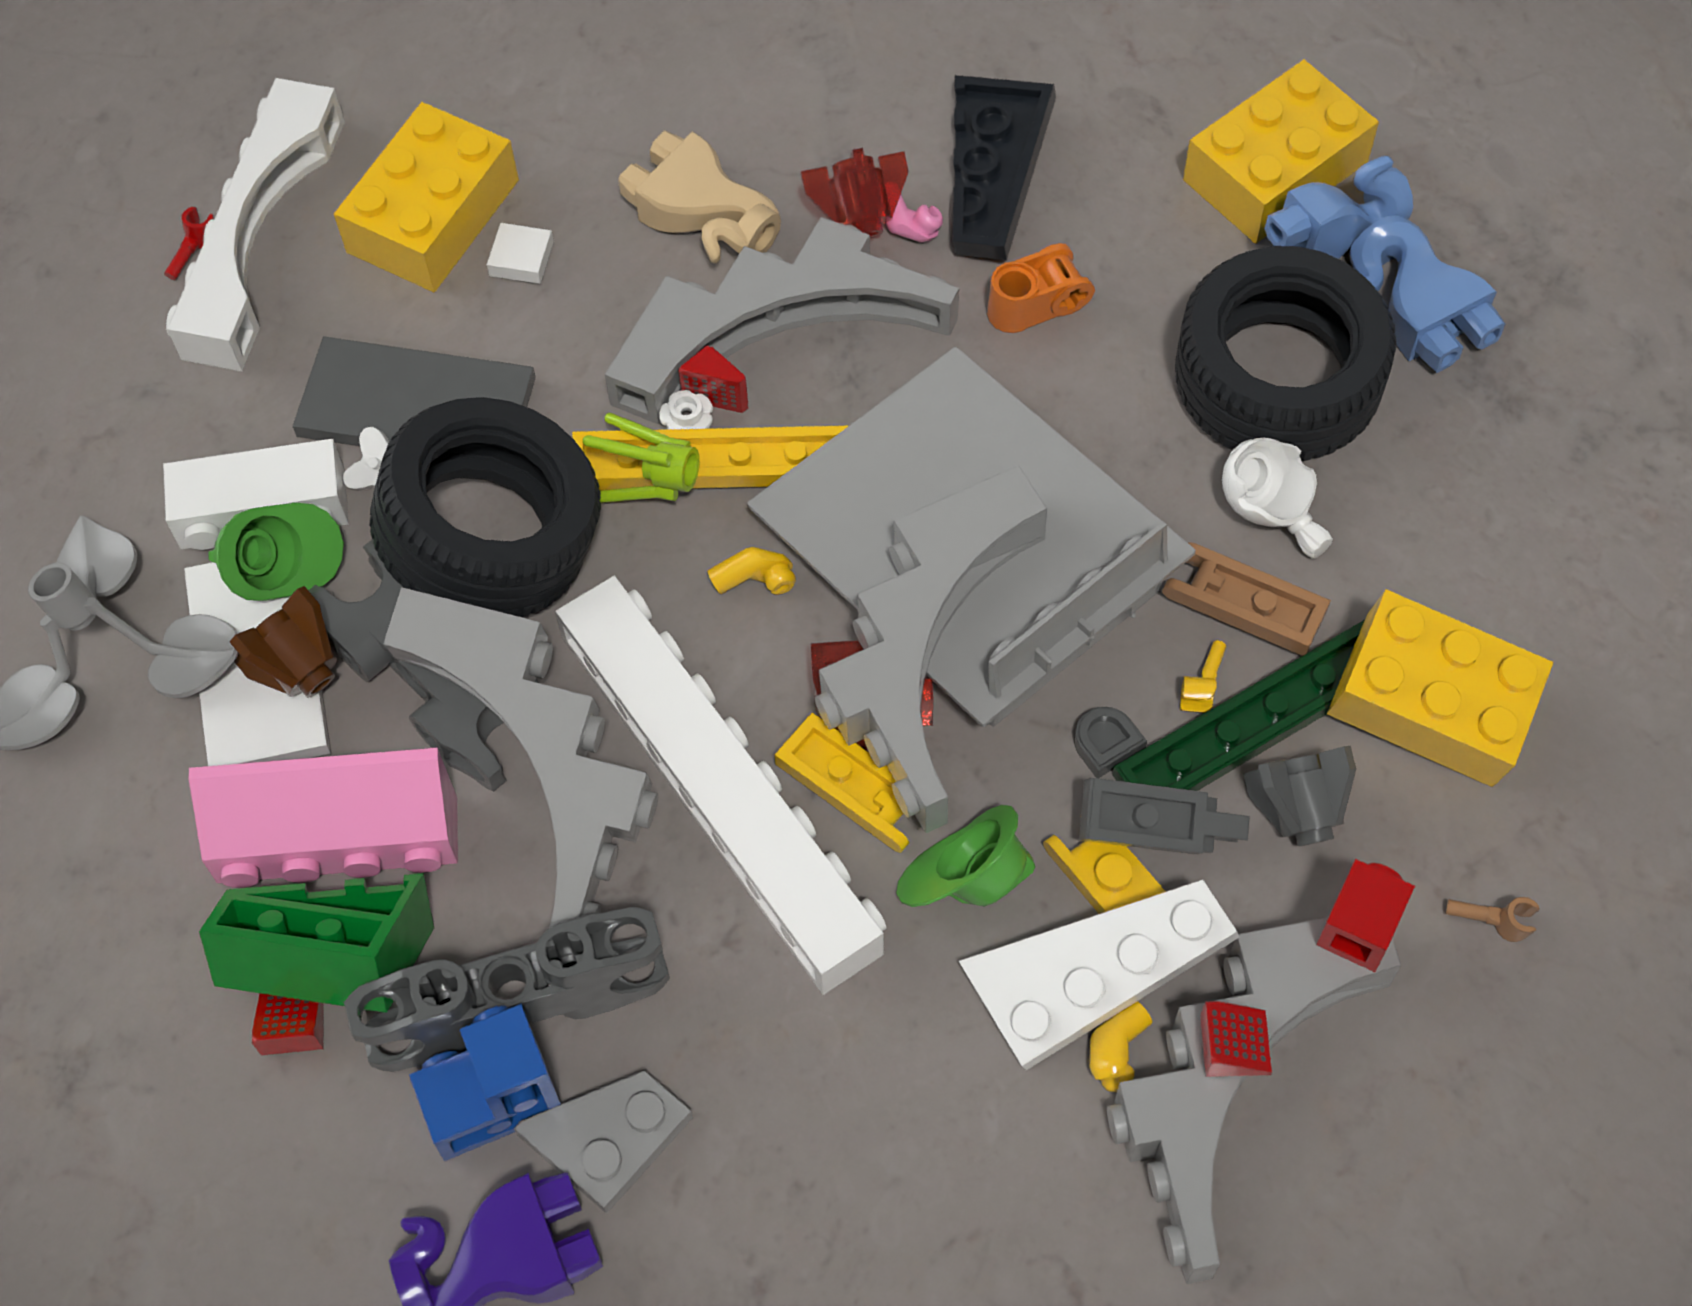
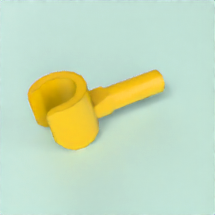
(1198, 692)

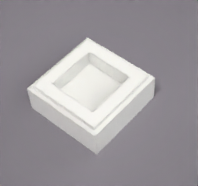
(520, 253)

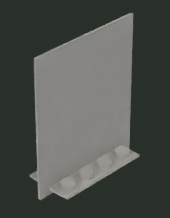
(1034, 611)

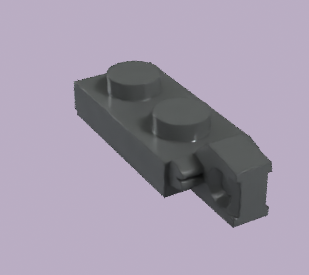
(1156, 817)

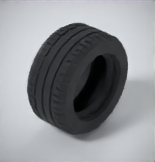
(1295, 289)
(495, 444)

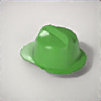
(277, 550)
(970, 865)

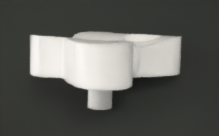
(364, 473)

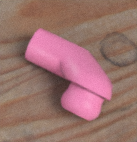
(915, 225)

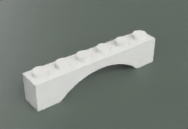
(290, 139)

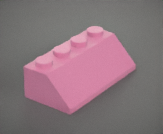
(325, 816)

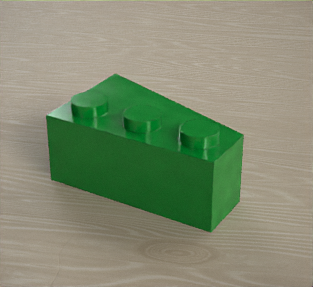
(317, 941)

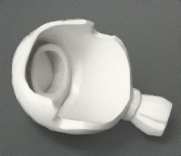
(1274, 489)

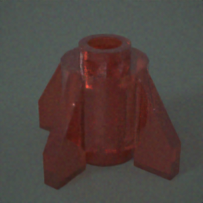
(858, 190)

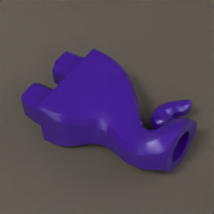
(503, 1250)

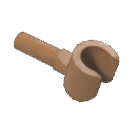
(1502, 918)

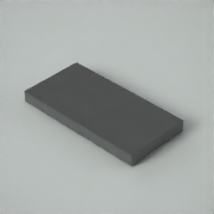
(385, 385)

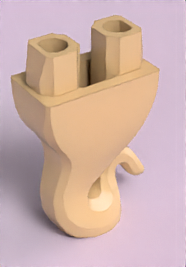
(695, 194)

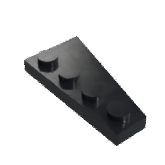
(995, 156)

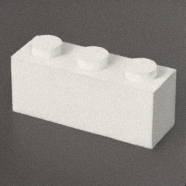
(213, 489)

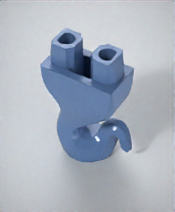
(1329, 220)
(1429, 298)

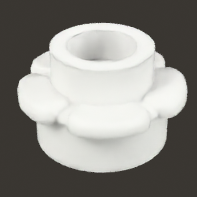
(700, 406)

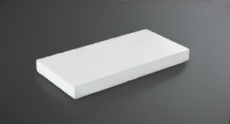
(242, 716)

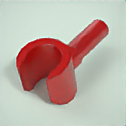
(193, 239)

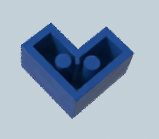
(487, 1088)

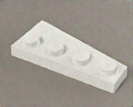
(1086, 972)

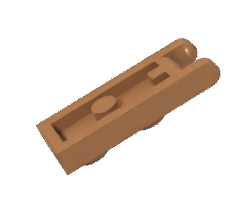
(1250, 600)

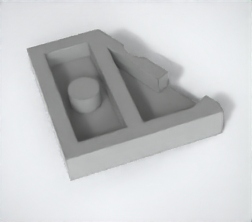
(607, 1135)

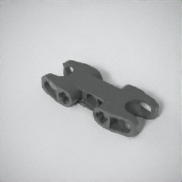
(450, 716)
(566, 973)

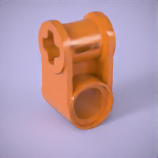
(1037, 289)

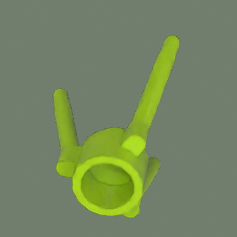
(669, 466)

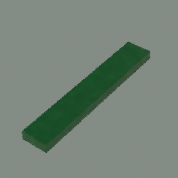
(1245, 722)

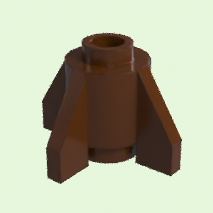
(288, 648)

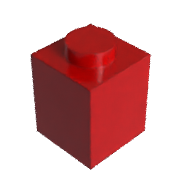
(1366, 914)

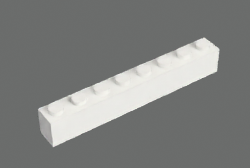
(722, 785)

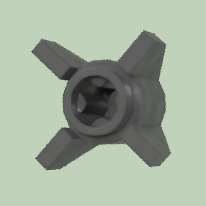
(1304, 793)

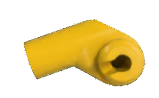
(754, 564)
(1110, 1045)

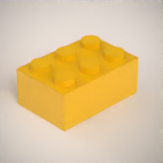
(1275, 141)
(427, 196)
(1440, 688)

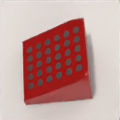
(716, 379)
(287, 1025)
(1234, 1040)

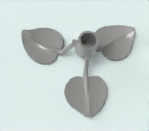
(94, 565)

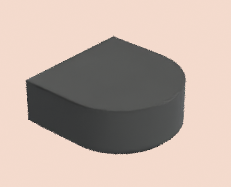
(1106, 739)

